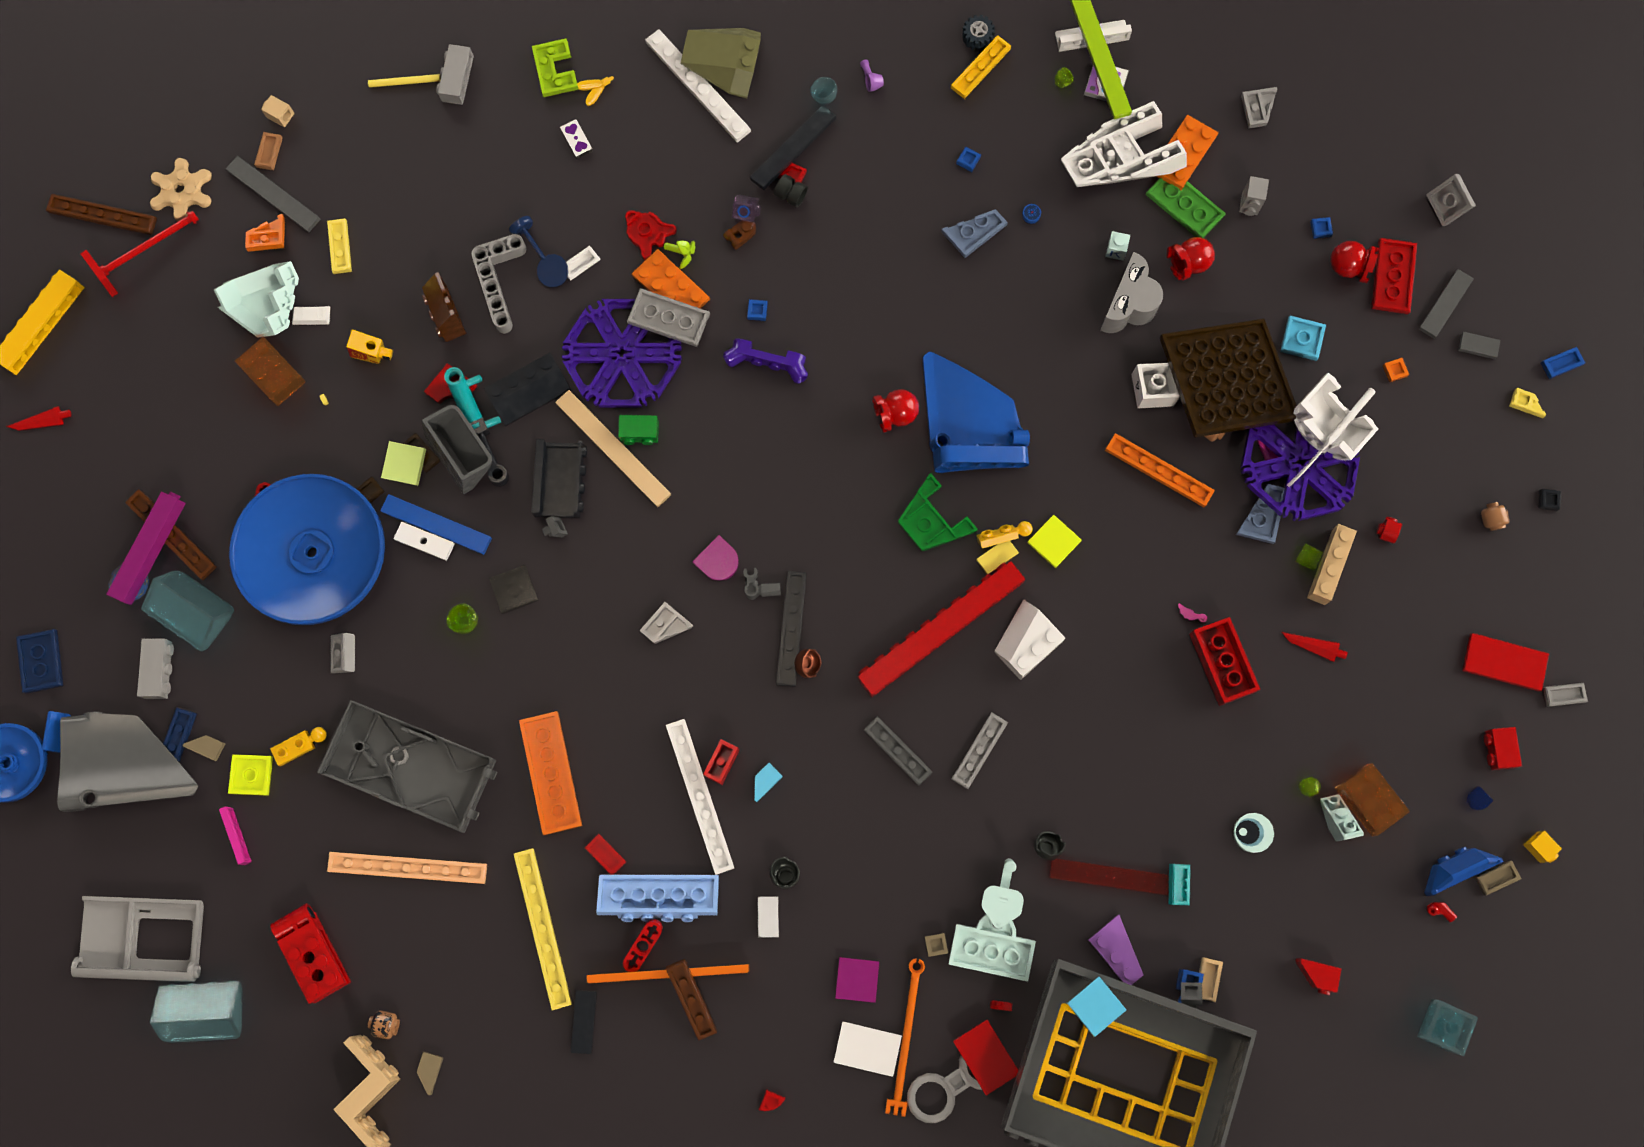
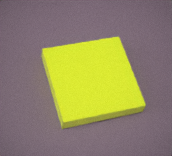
(1054, 541)
(250, 775)

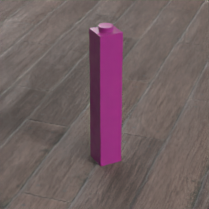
(146, 547)

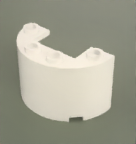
(1322, 412)

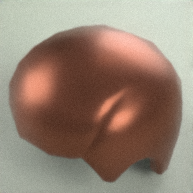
(807, 663)

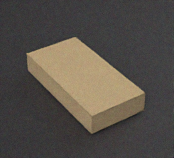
(1211, 978)

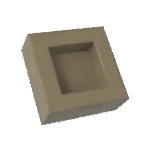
(936, 945)

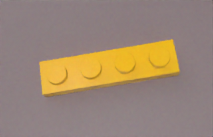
(981, 67)

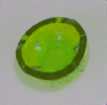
(464, 622)

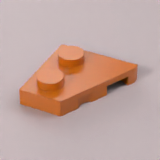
(266, 235)

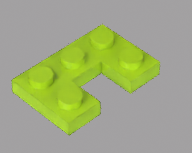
(550, 81)

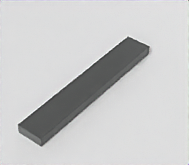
(273, 194)

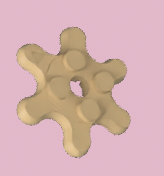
(189, 196)

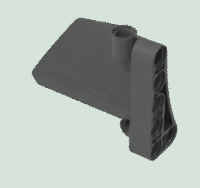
(116, 762)

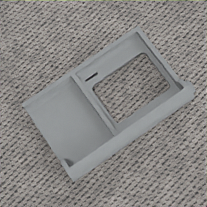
(111, 939)

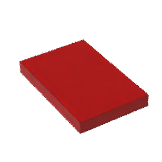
(986, 1057)

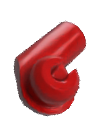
(1441, 908)

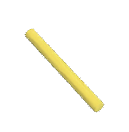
(404, 80)

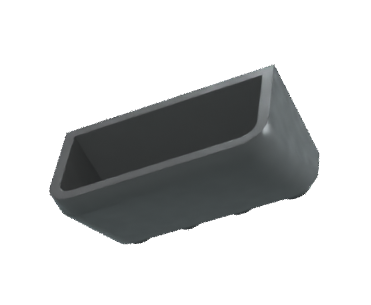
(457, 446)

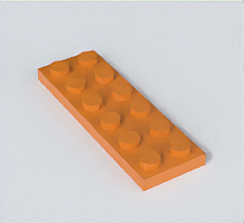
(550, 773)

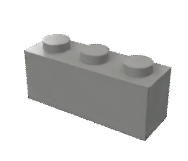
(455, 74)
(155, 669)

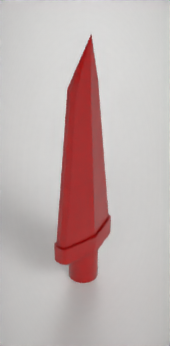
(45, 419)
(1323, 648)

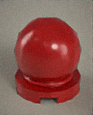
(1191, 257)
(1353, 260)
(896, 409)

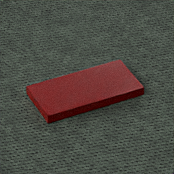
(1394, 276)
(1505, 662)

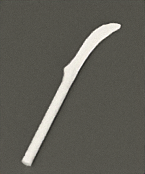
(1338, 430)

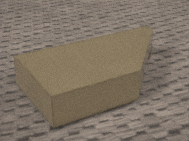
(206, 746)
(429, 1070)

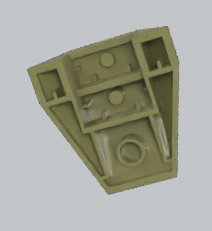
(723, 57)

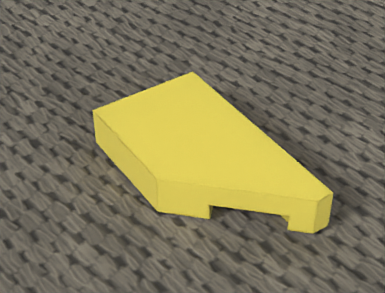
(1526, 402)

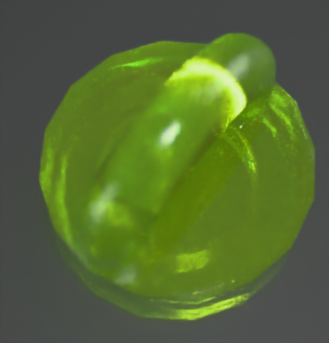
(1065, 76)

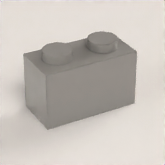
(1253, 196)

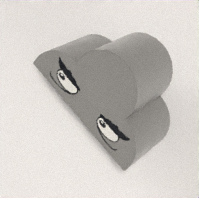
(1135, 298)

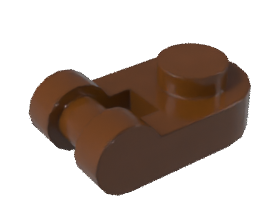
(744, 229)

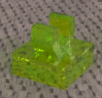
(1309, 556)

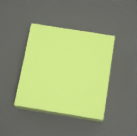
(403, 463)

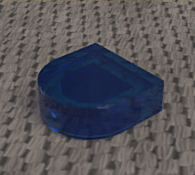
(1479, 799)

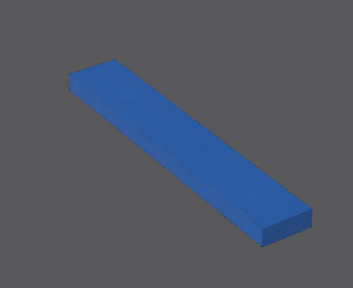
(436, 524)

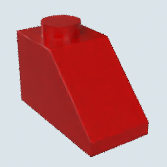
(1320, 975)

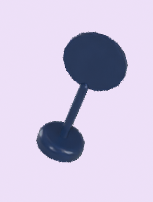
(552, 268)

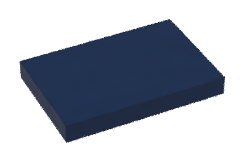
(39, 661)

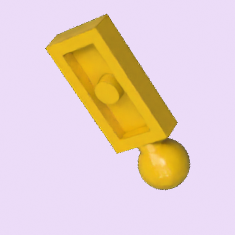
(1003, 534)
(297, 745)

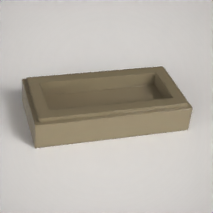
(1497, 878)

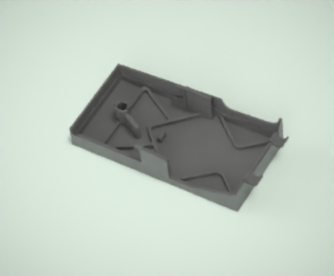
(435, 782)

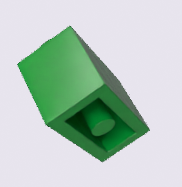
(638, 429)

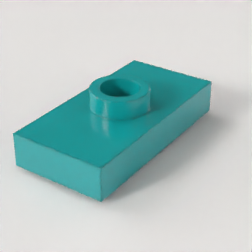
(1179, 884)

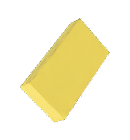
(996, 556)

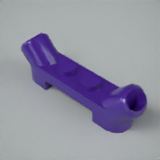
(743, 351)

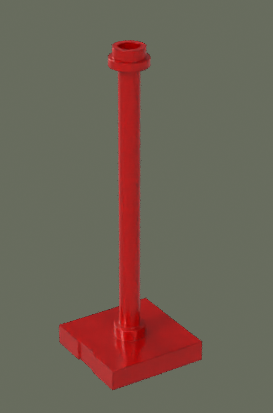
(103, 271)

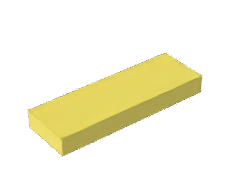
(339, 246)

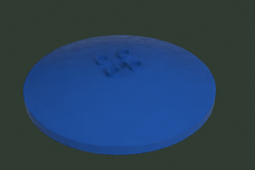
(273, 545)

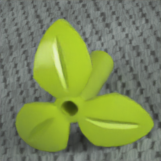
(683, 248)

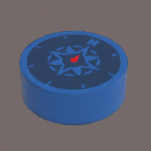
(1031, 213)

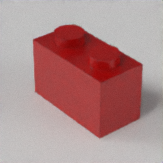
(1502, 748)
(721, 762)

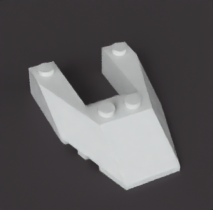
(1115, 156)

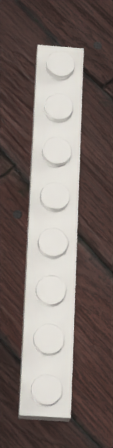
(698, 87)
(700, 797)

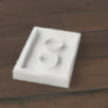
(867, 1049)

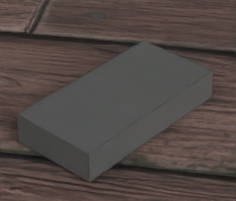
(1479, 345)

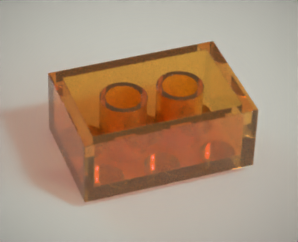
(270, 371)
(1372, 799)

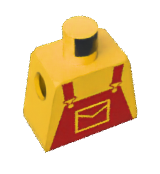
(367, 348)

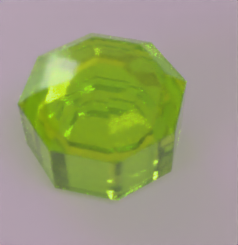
(1310, 786)

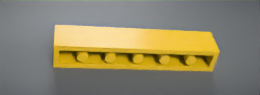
(38, 321)

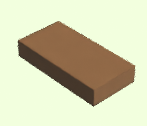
(268, 151)

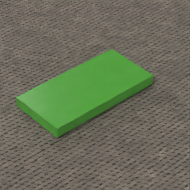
(1186, 206)

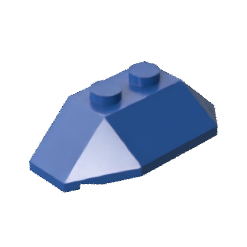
(1458, 868)

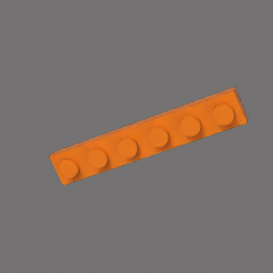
(1159, 470)

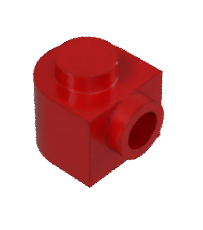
(1389, 530)

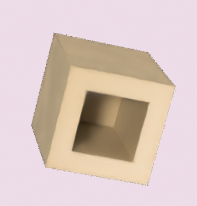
(277, 111)

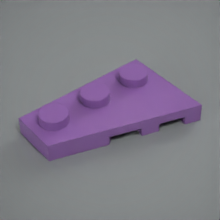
(1117, 951)

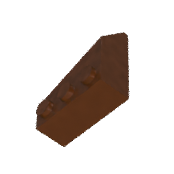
(442, 309)

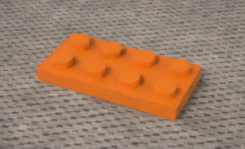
(1196, 141)
(666, 279)

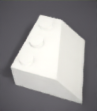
(1027, 640)

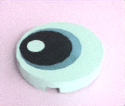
(1253, 832)

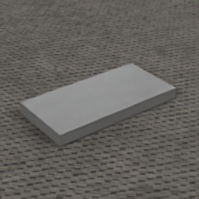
(668, 317)

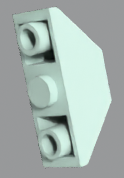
(1340, 819)

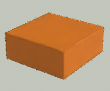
(1395, 370)

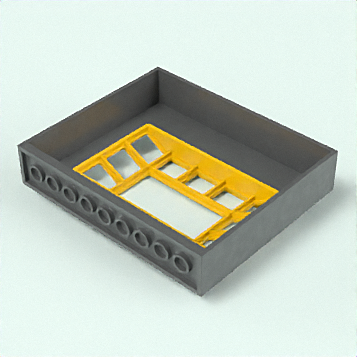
(1147, 1017)

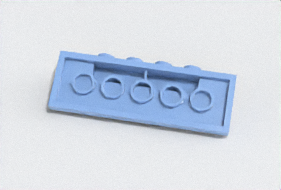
(658, 896)

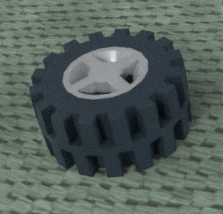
(976, 26)

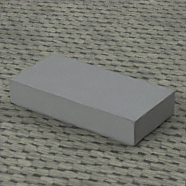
(1565, 694)

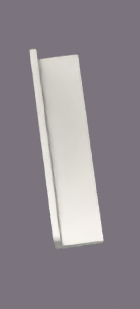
(1112, 31)

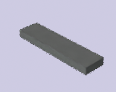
(1446, 303)
(897, 750)

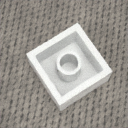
(1154, 386)

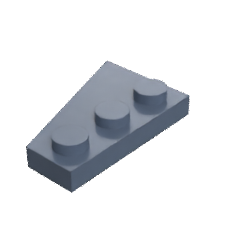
(975, 232)
(1262, 521)

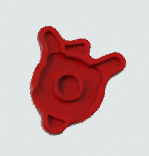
(647, 230)

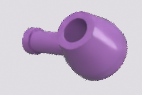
(872, 80)

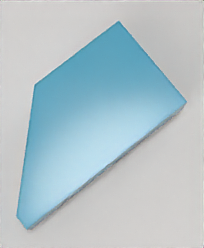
(765, 781)

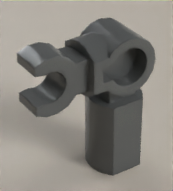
(752, 589)

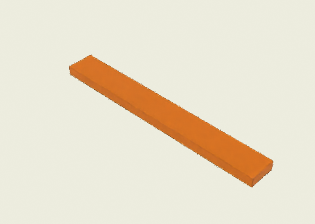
(658, 974)

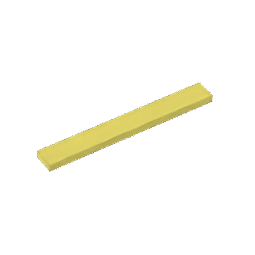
(542, 929)

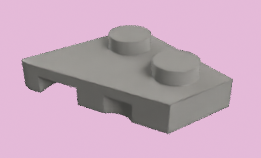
(1258, 106)
(665, 624)

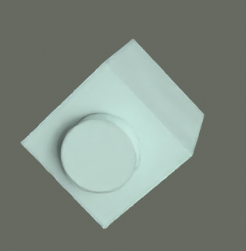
(1117, 245)

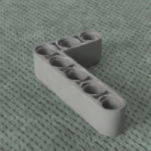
(491, 280)

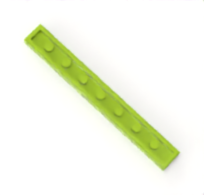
(1101, 58)

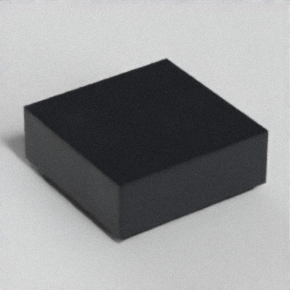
(1549, 499)

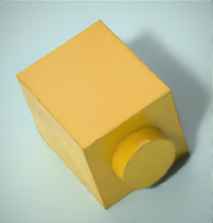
(1542, 847)

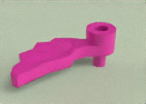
(1190, 615)

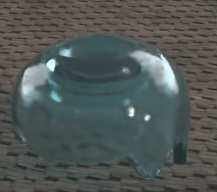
(824, 90)

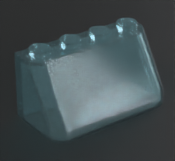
(187, 608)
(198, 1012)

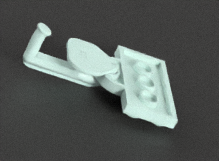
(995, 948)

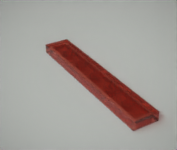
(1109, 876)

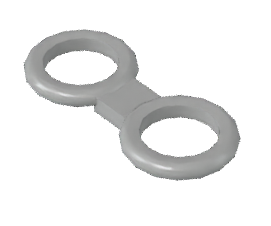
(952, 1083)

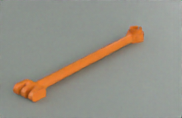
(896, 1101)

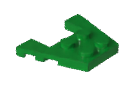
(926, 525)

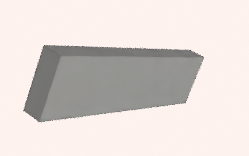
(979, 750)

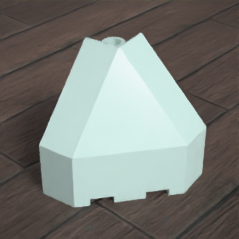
(260, 299)

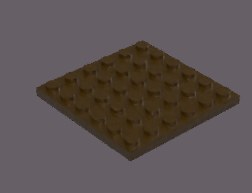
(1229, 377)

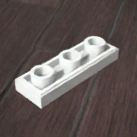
(414, 537)

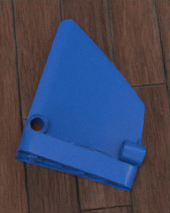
(970, 420)

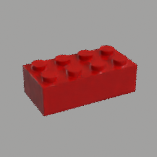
(1224, 661)

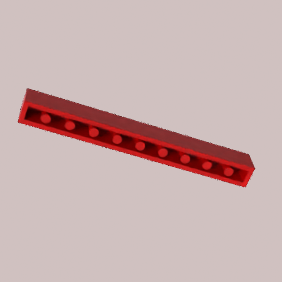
(940, 629)

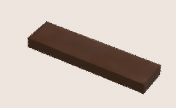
(691, 999)

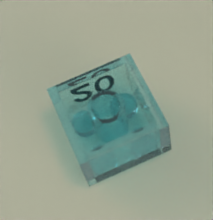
(1447, 1027)

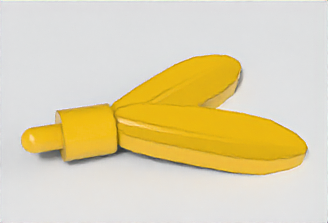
(596, 88)

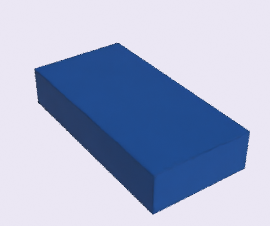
(1562, 362)

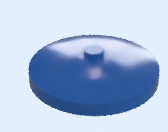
(21, 761)

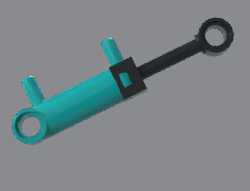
(465, 401)

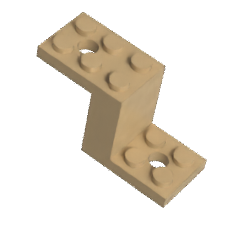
(367, 1093)

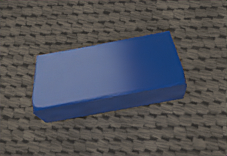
(52, 738)

